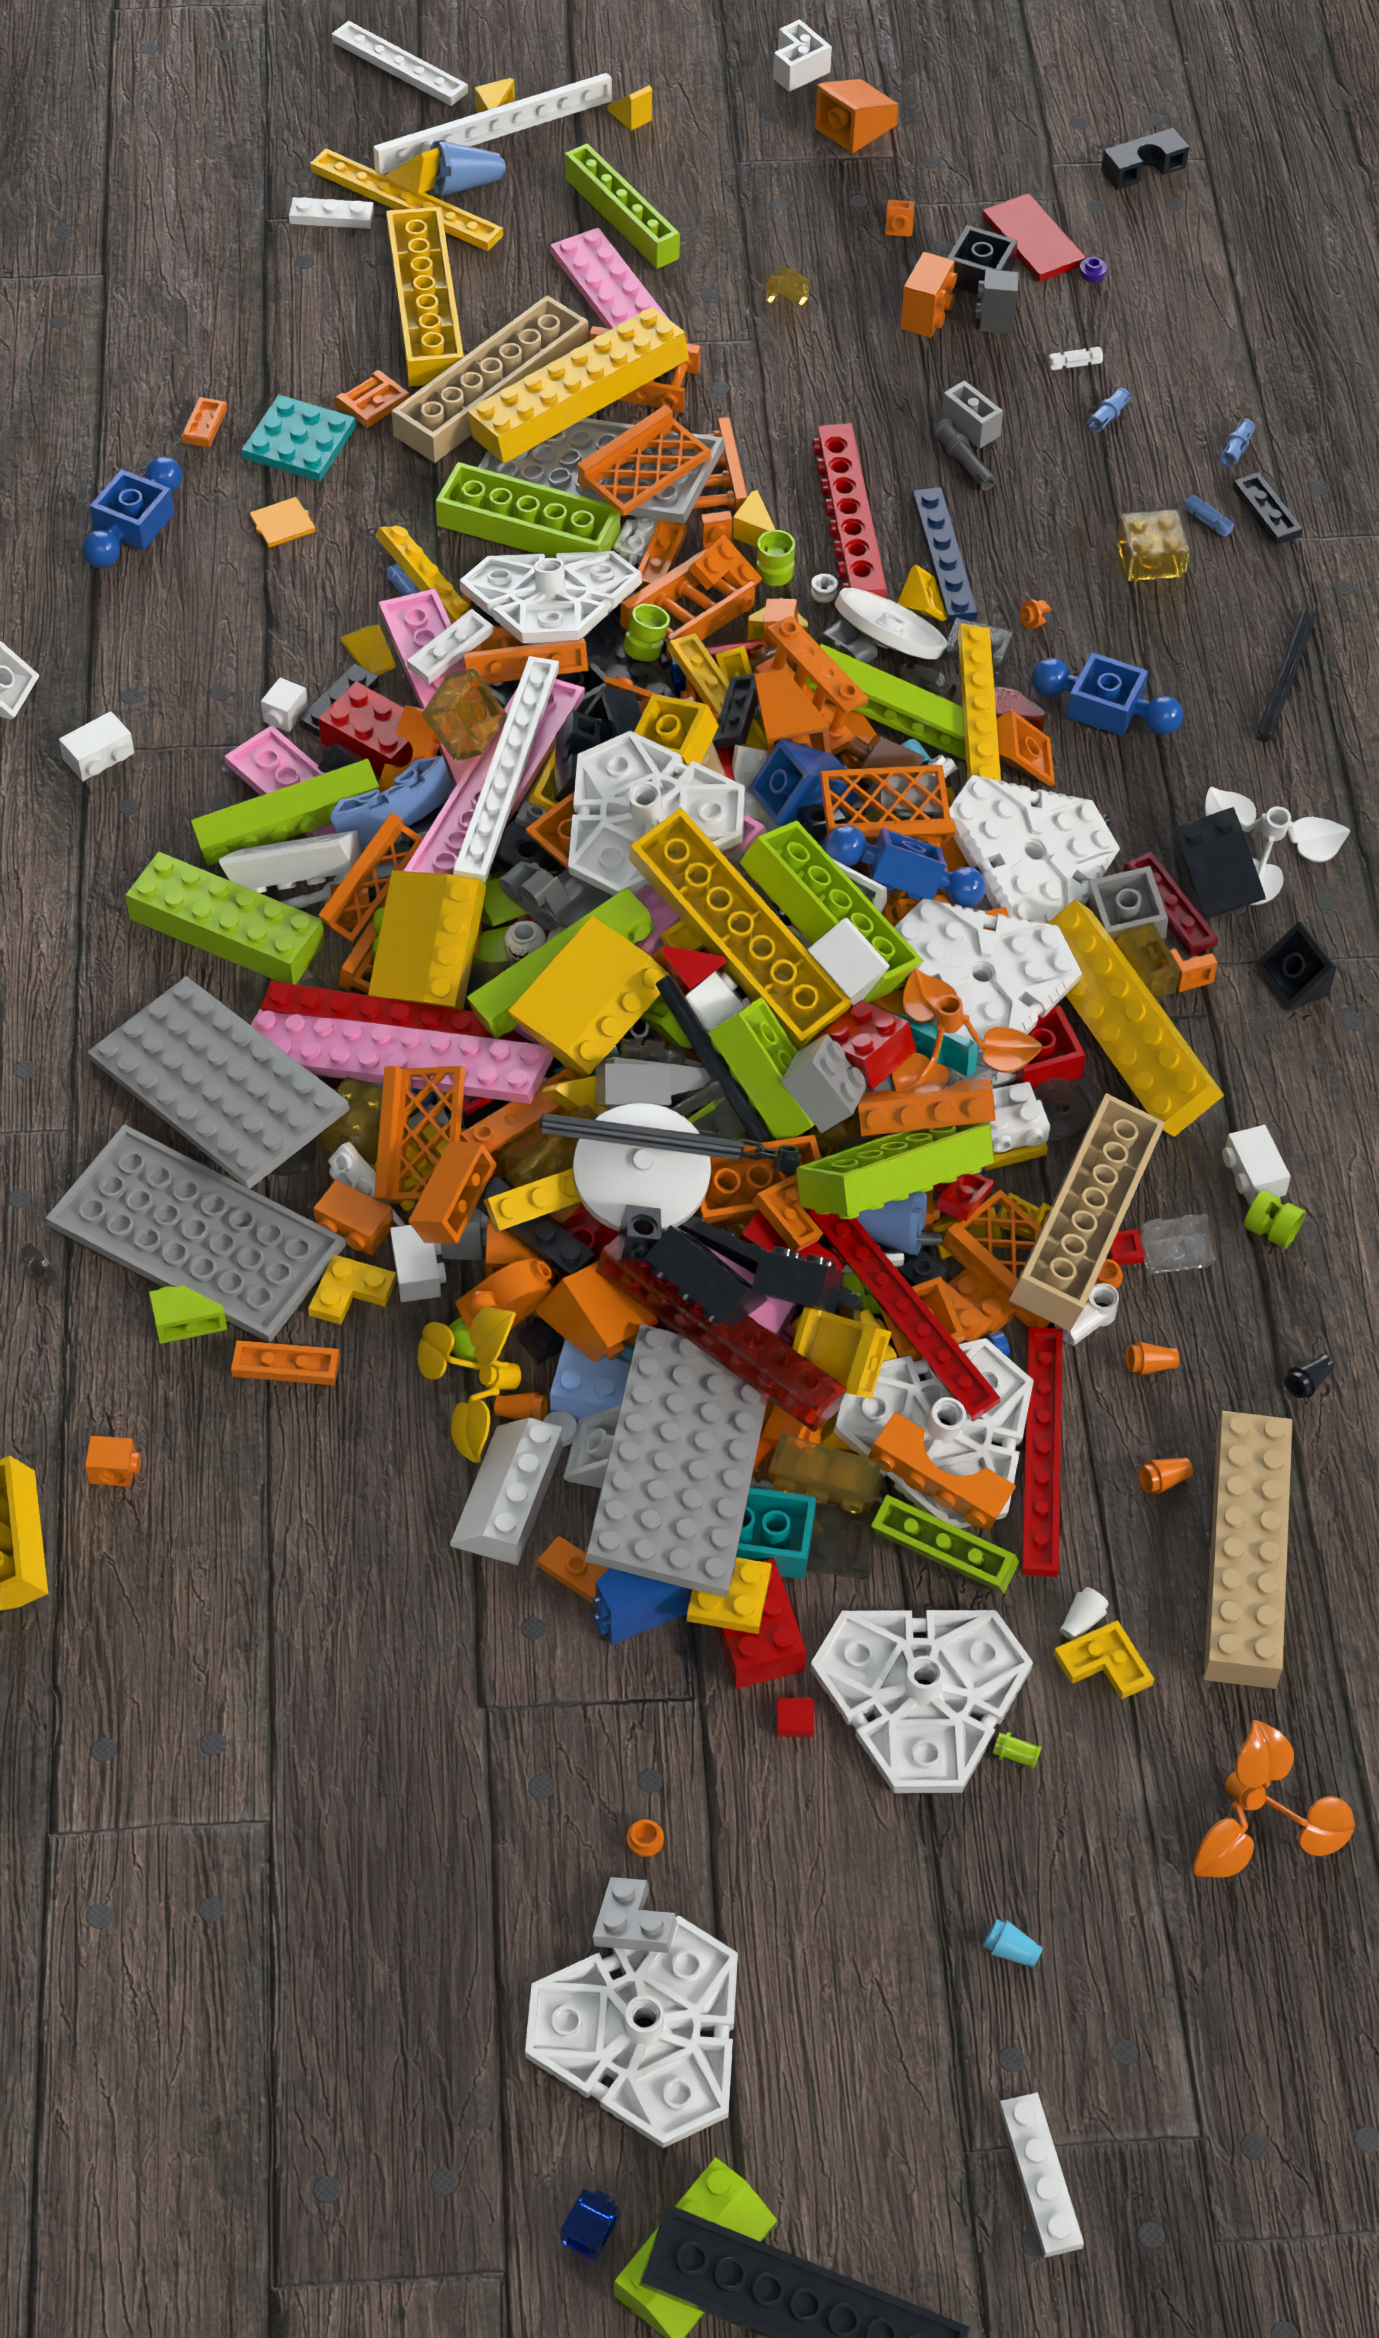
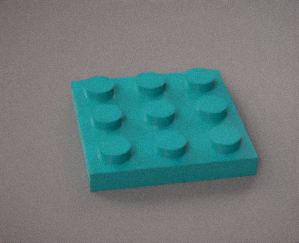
(299, 438)

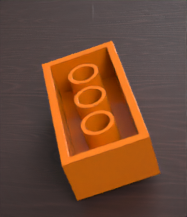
(737, 1182)

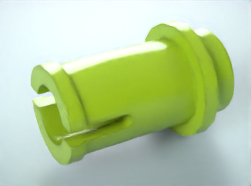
(1016, 1750)

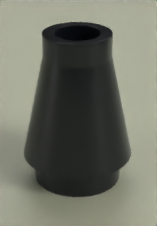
(1307, 1377)

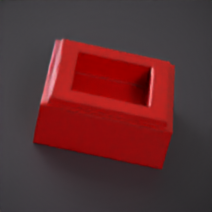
(1127, 1248)
(795, 1717)

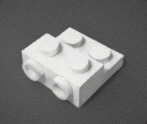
(1018, 1118)

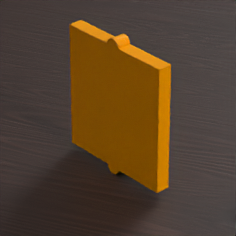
(282, 522)

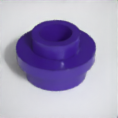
(1093, 269)

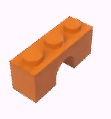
(422, 739)

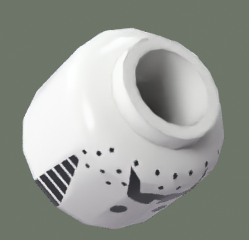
(523, 939)

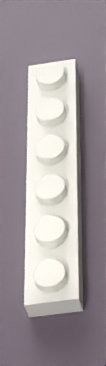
(400, 63)

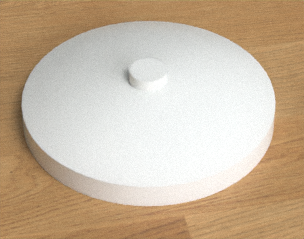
(890, 624)
(623, 1175)

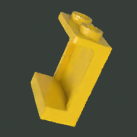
(842, 1349)

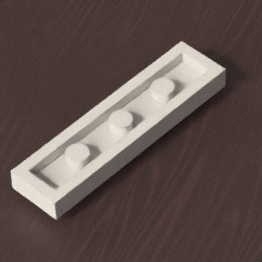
(1041, 2175)

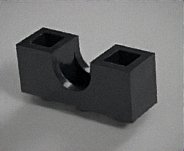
(1161, 150)
(574, 736)

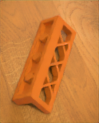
(360, 874)

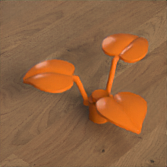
(932, 998)
(1265, 1758)

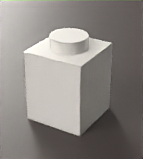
(284, 704)

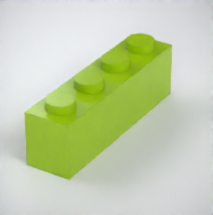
(945, 1544)

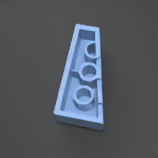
(586, 1386)

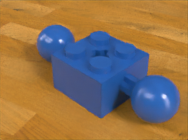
(131, 511)
(1107, 695)
(906, 865)

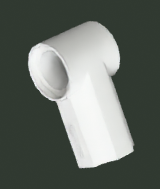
(1092, 1314)

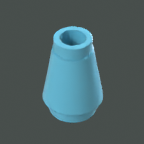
(1012, 1944)

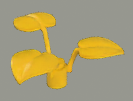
(488, 1335)

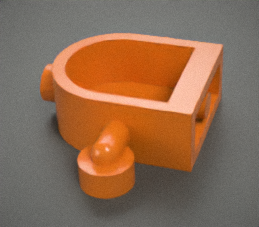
(513, 1288)

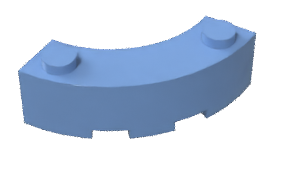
(414, 796)

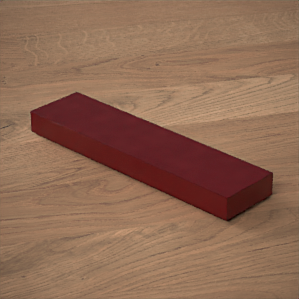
(1182, 916)

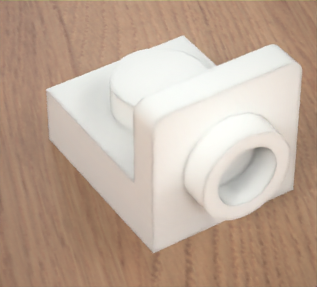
(747, 763)

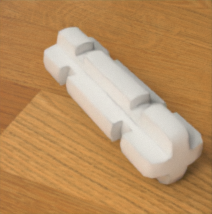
(1075, 358)

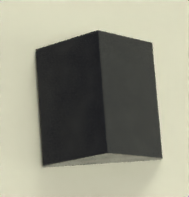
(1297, 968)

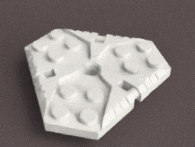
(550, 597)
(629, 790)
(1038, 851)
(998, 974)
(956, 1448)
(922, 1731)
(663, 2073)

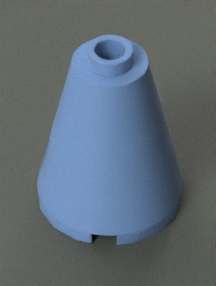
(465, 167)
(897, 1223)

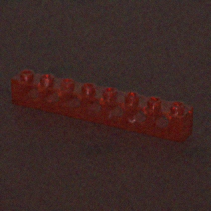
(743, 1349)

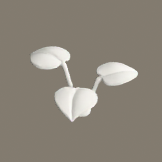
(1316, 837)

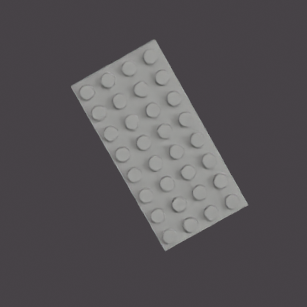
(556, 461)
(218, 1082)
(196, 1231)
(677, 1467)

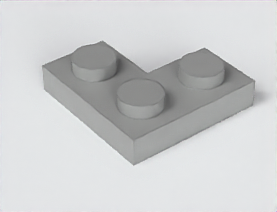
(625, 1923)

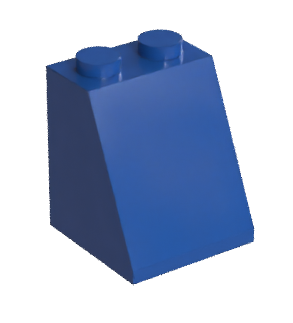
(792, 781)
(634, 1604)

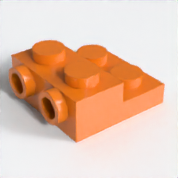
(977, 1306)

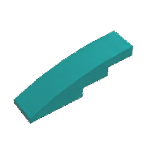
(955, 1049)

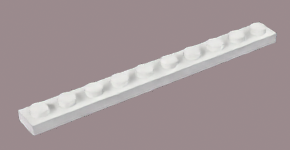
(497, 121)
(506, 769)

